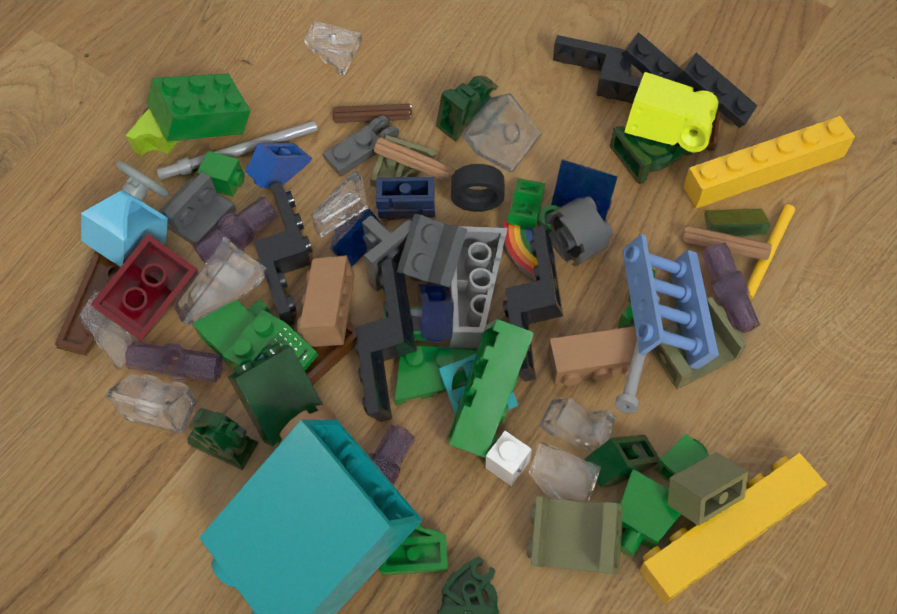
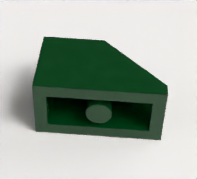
(622, 455)

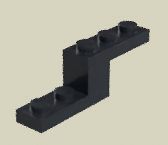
(615, 69)
(693, 73)
(284, 253)
(537, 299)
(384, 341)

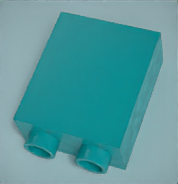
(309, 524)

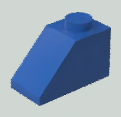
(276, 163)

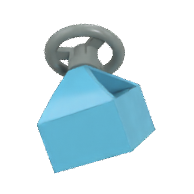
(123, 220)

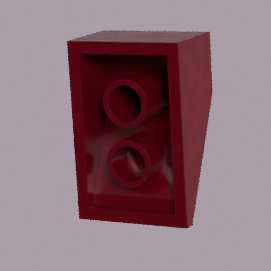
(145, 287)

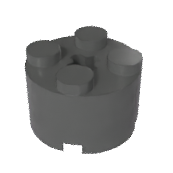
(578, 230)

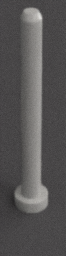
(627, 401)

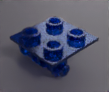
(582, 181)

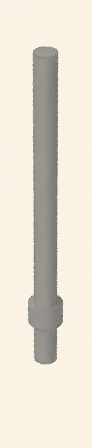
(186, 166)

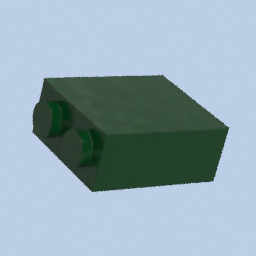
(274, 390)

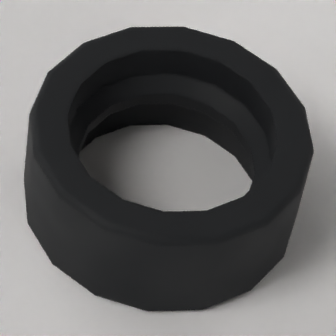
(477, 176)

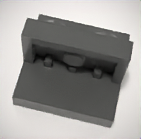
(196, 209)
(382, 246)
(431, 251)

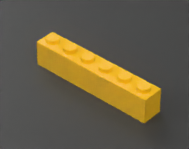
(767, 162)
(711, 543)

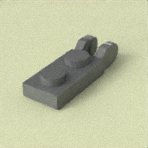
(358, 146)

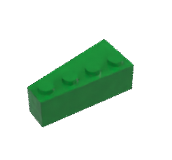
(489, 387)

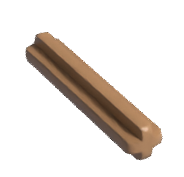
(413, 159)
(736, 244)

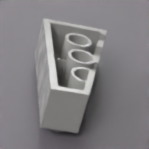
(474, 284)

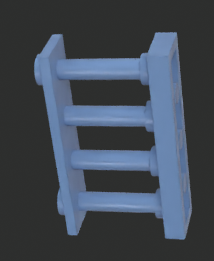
(690, 298)

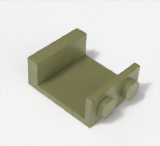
(729, 345)
(576, 535)

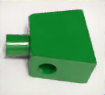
(226, 324)
(645, 514)

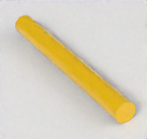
(774, 239)

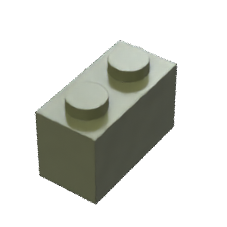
(707, 488)

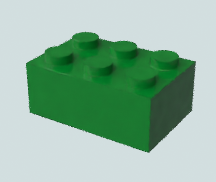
(197, 106)

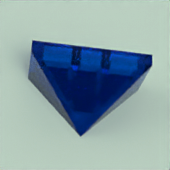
(349, 238)

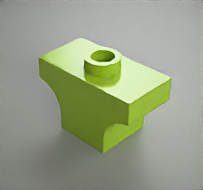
(147, 136)

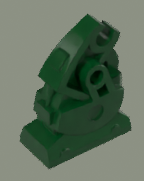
(462, 105)
(643, 154)
(221, 438)
(464, 591)

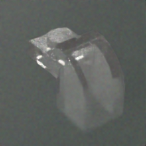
(576, 426)

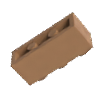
(326, 301)
(592, 355)

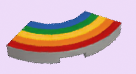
(519, 249)

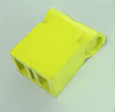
(672, 113)

